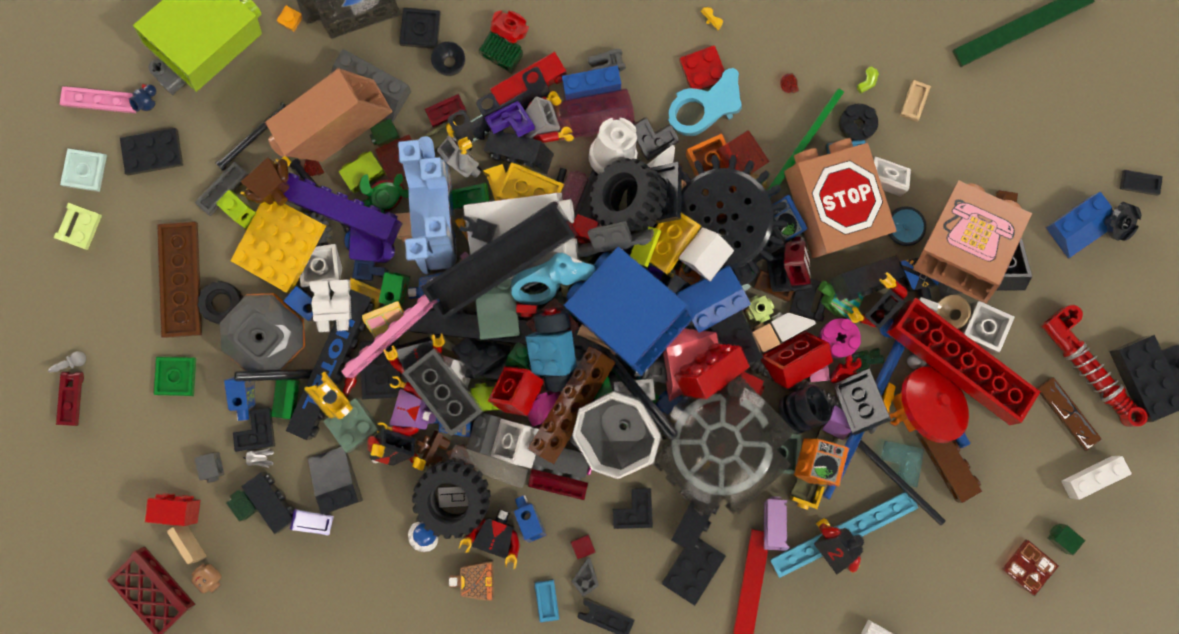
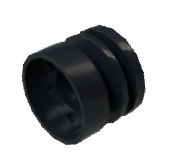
(805, 409)

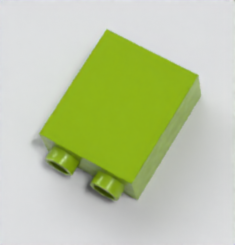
(199, 35)

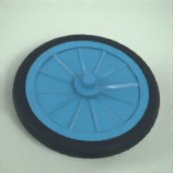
(909, 226)

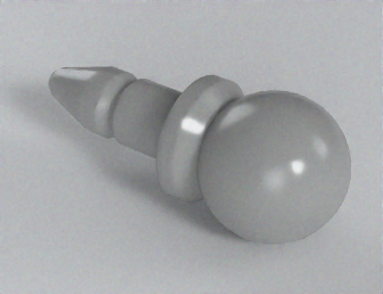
(76, 359)
(915, 362)

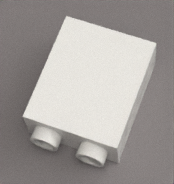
(514, 211)

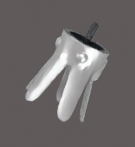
(258, 457)

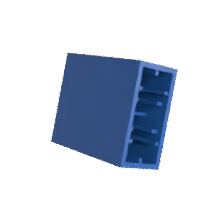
(628, 309)

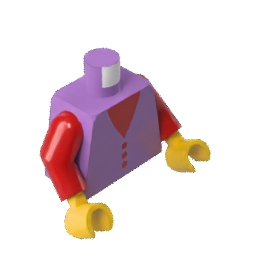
(409, 411)

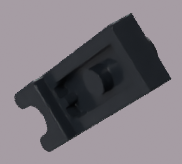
(606, 618)

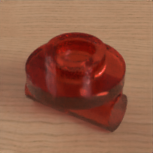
(789, 83)
(313, 168)

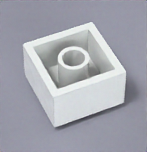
(988, 326)
(513, 443)

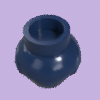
(142, 99)

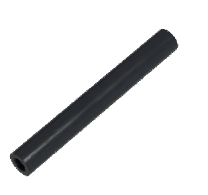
(272, 375)

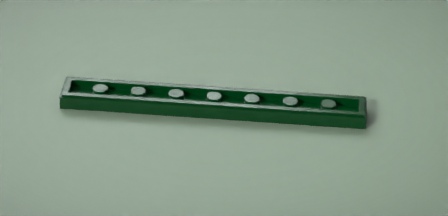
(1017, 29)

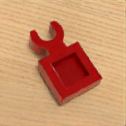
(845, 371)

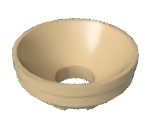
(951, 303)

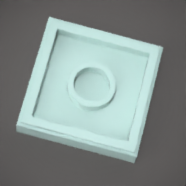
(83, 170)

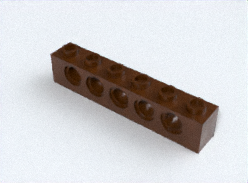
(576, 394)

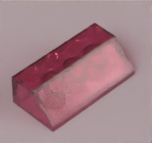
(588, 113)

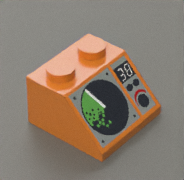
(821, 462)

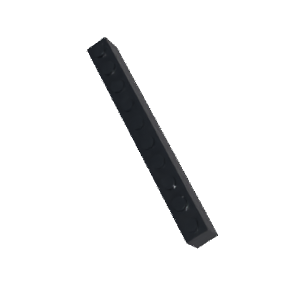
(466, 326)

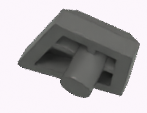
(586, 578)

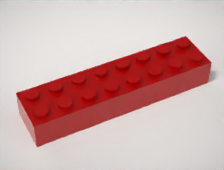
(963, 362)

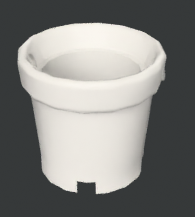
(614, 142)

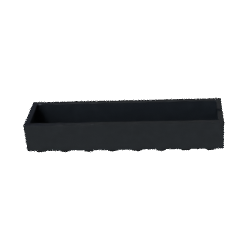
(499, 260)

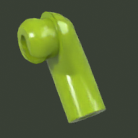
(872, 76)

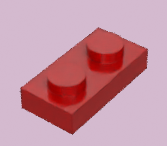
(527, 310)

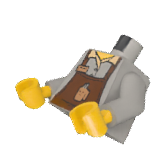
(457, 155)

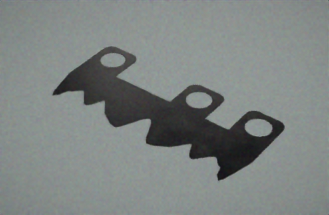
(478, 127)

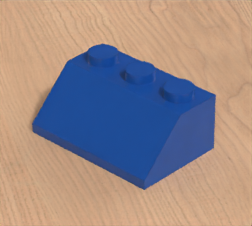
(1081, 224)
(715, 299)

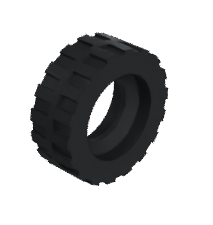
(207, 295)

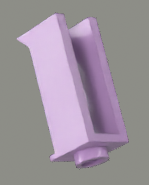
(775, 524)

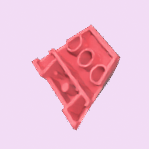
(682, 352)

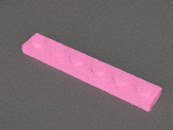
(384, 340)

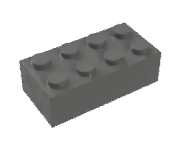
(443, 392)

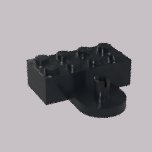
(1150, 375)

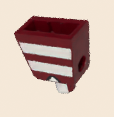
(797, 255)

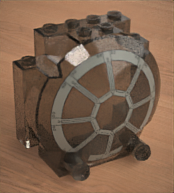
(724, 448)

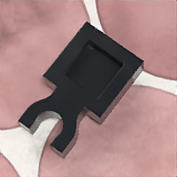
(481, 229)

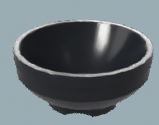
(446, 50)

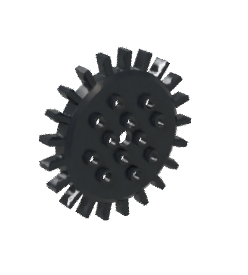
(757, 214)

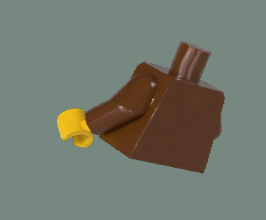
(268, 182)

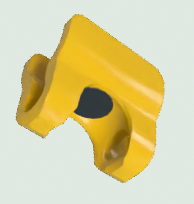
(329, 398)

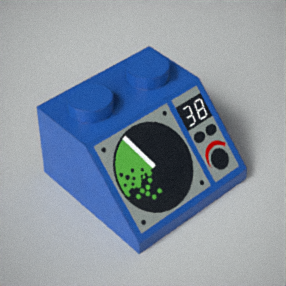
(791, 215)

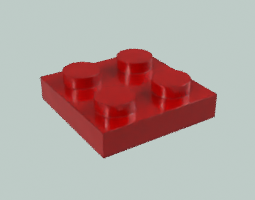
(702, 68)

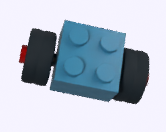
(552, 348)

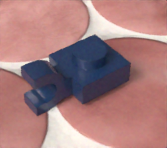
(366, 270)

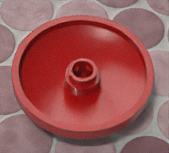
(934, 405)

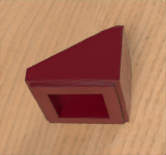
(583, 546)

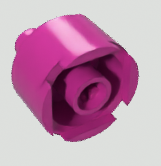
(850, 337)
(542, 407)

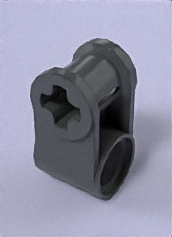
(166, 76)

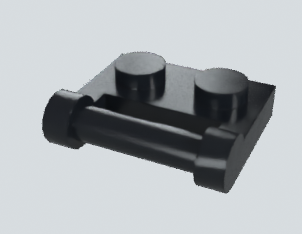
(803, 302)

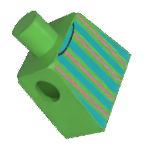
(831, 302)

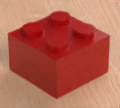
(516, 391)
(172, 509)

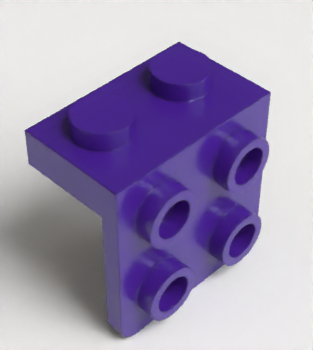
(369, 248)

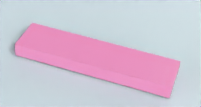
(96, 99)

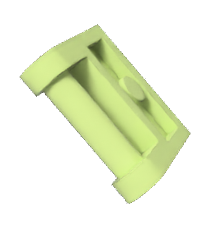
(83, 229)

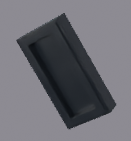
(1141, 182)

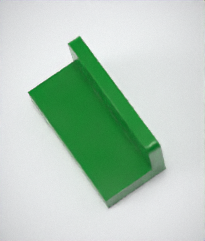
(285, 398)

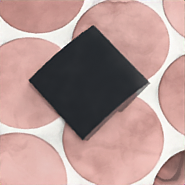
(778, 275)

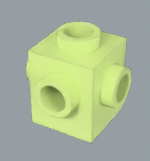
(754, 314)

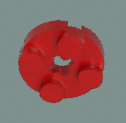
(509, 26)

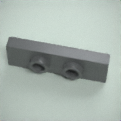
(229, 180)

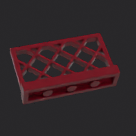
(160, 578)

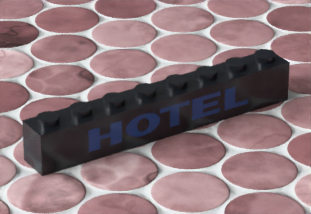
(331, 361)

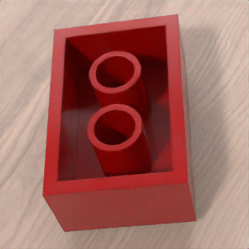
(711, 370)

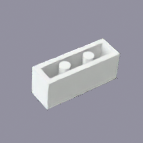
(1096, 477)

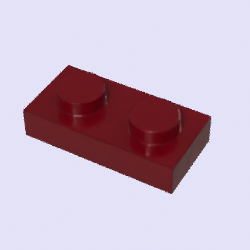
(441, 111)

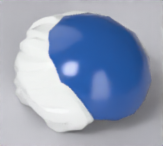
(420, 538)

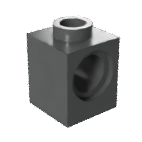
(209, 467)

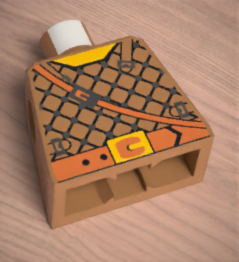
(475, 581)

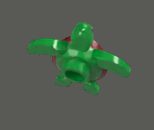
(383, 194)

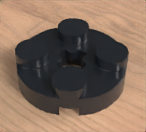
(863, 112)
(1123, 221)

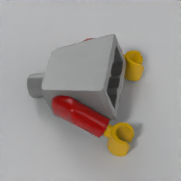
(545, 120)

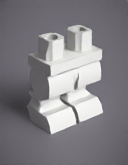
(336, 309)

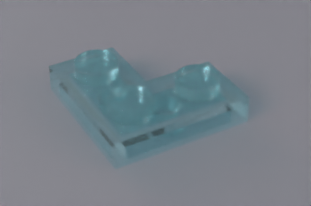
(909, 459)

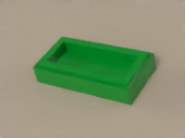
(470, 195)

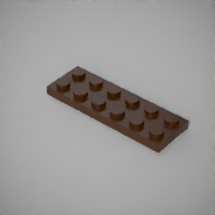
(179, 279)

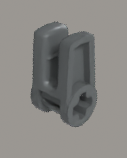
(608, 57)

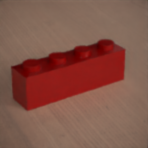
(550, 67)

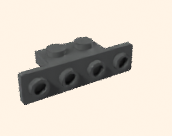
(612, 236)

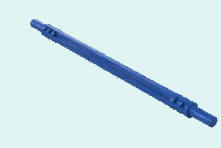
(882, 381)

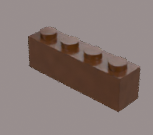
(952, 468)

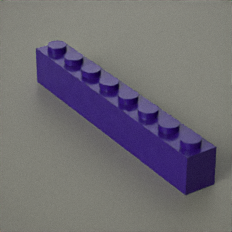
(342, 209)

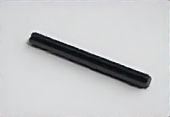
(633, 387)

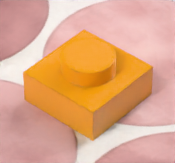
(289, 18)

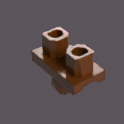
(436, 440)

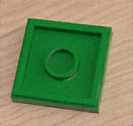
(175, 376)

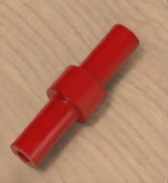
(349, 383)

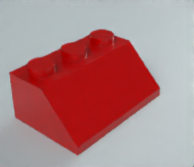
(797, 359)

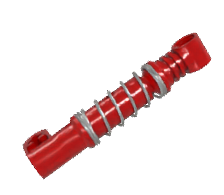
(1076, 351)

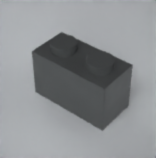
(484, 433)

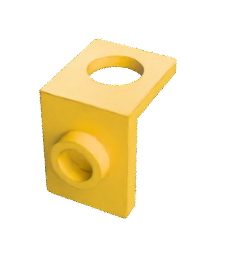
(805, 505)

